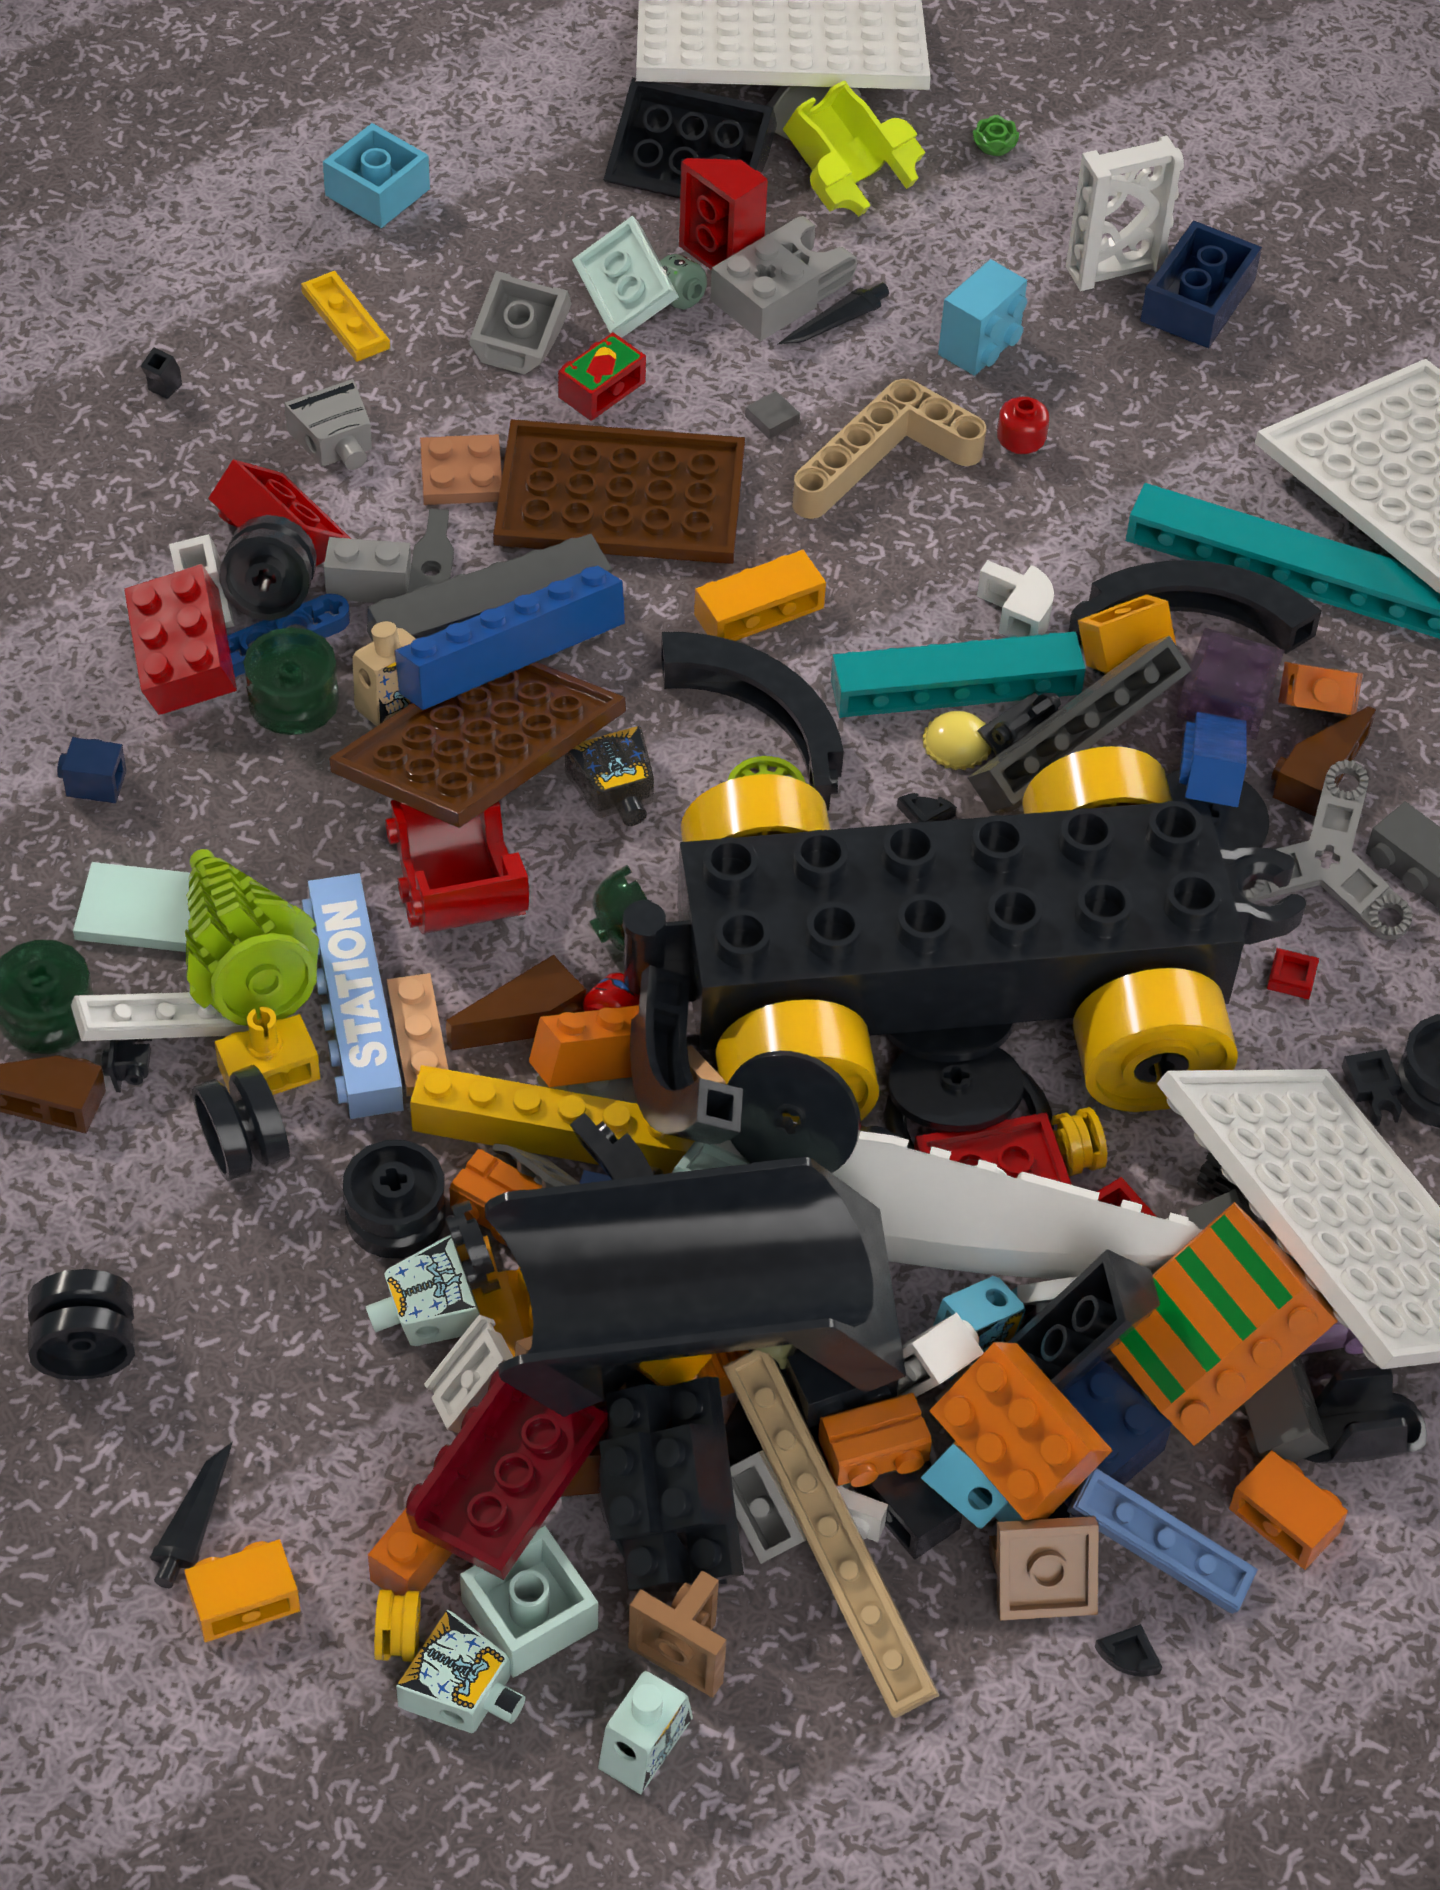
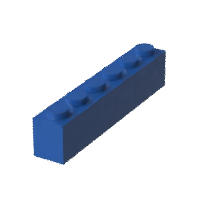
(509, 637)
(1214, 759)

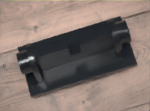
(1019, 720)
(126, 1062)

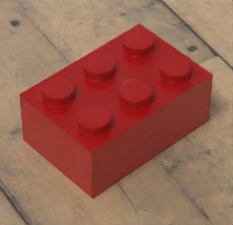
(180, 639)

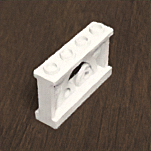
(1100, 259)

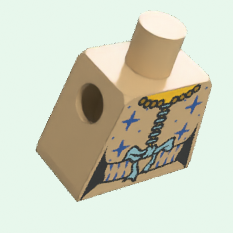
(376, 674)

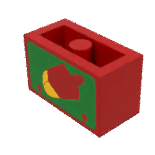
(601, 376)

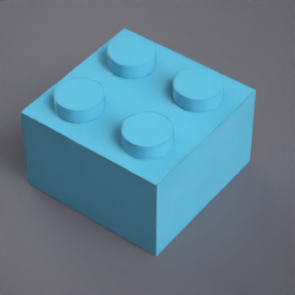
(376, 175)
(982, 317)

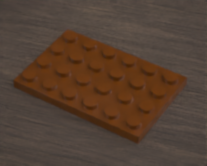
(624, 486)
(479, 743)

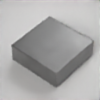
(772, 414)

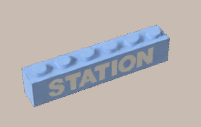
(355, 998)

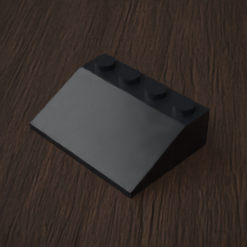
(674, 123)

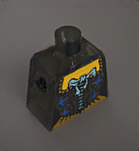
(613, 774)

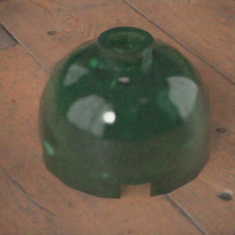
(609, 904)

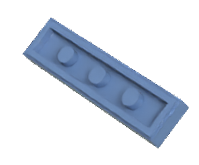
(1164, 1541)

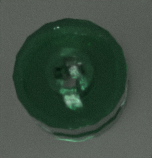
(291, 681)
(38, 993)

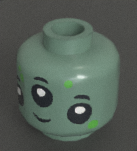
(687, 279)

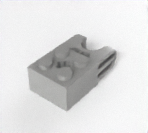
(779, 278)

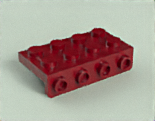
(501, 1476)

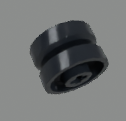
(268, 567)
(1421, 1072)
(241, 1122)
(394, 1198)
(81, 1324)

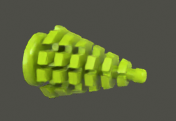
(245, 944)

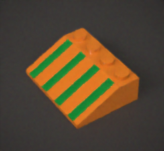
(1224, 1324)

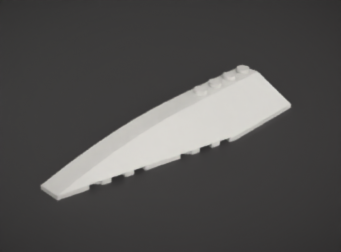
(996, 1223)

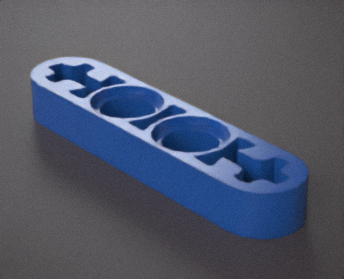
(315, 608)

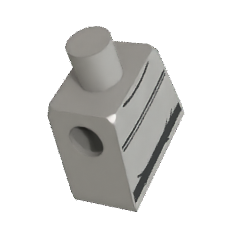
(331, 425)

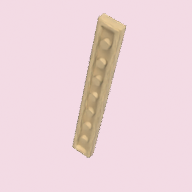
(831, 1533)

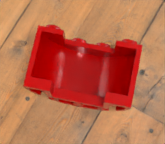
(454, 872)

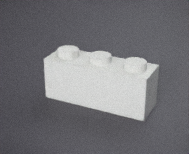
(938, 1355)

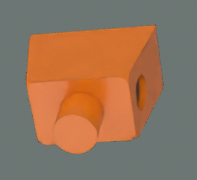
(1320, 688)

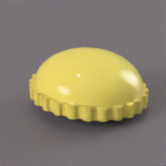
(955, 741)

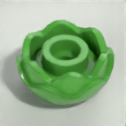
(995, 135)

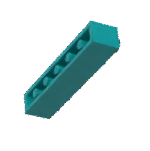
(956, 674)

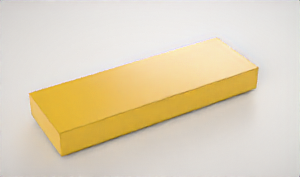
(345, 316)

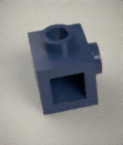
(92, 769)

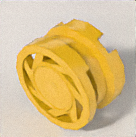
(1081, 1140)
(397, 1625)

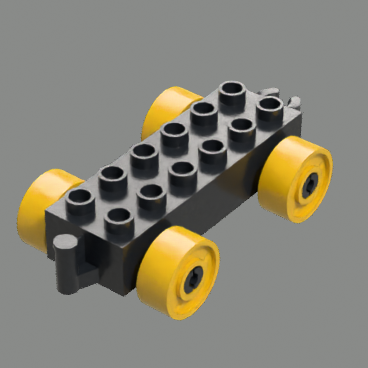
(1078, 909)

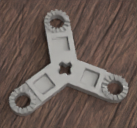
(1351, 880)

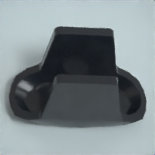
(1376, 1418)

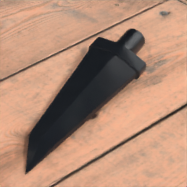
(850, 307)
(186, 1531)

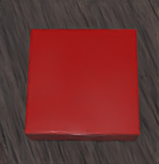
(1293, 973)

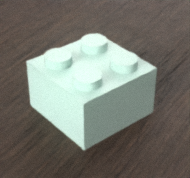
(535, 1607)

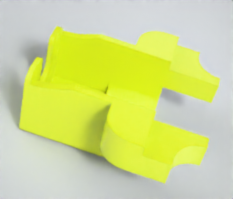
(847, 144)

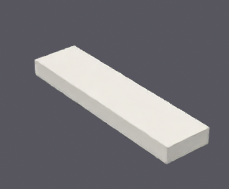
(147, 1017)

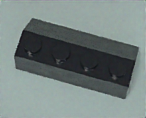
(1089, 1318)

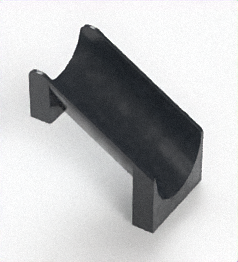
(698, 1271)

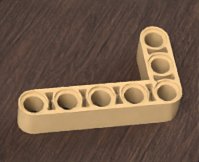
(897, 412)

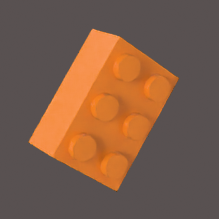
(1020, 1430)

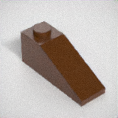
(1303, 773)
(516, 1007)
(52, 1091)

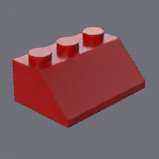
(720, 208)
(255, 491)

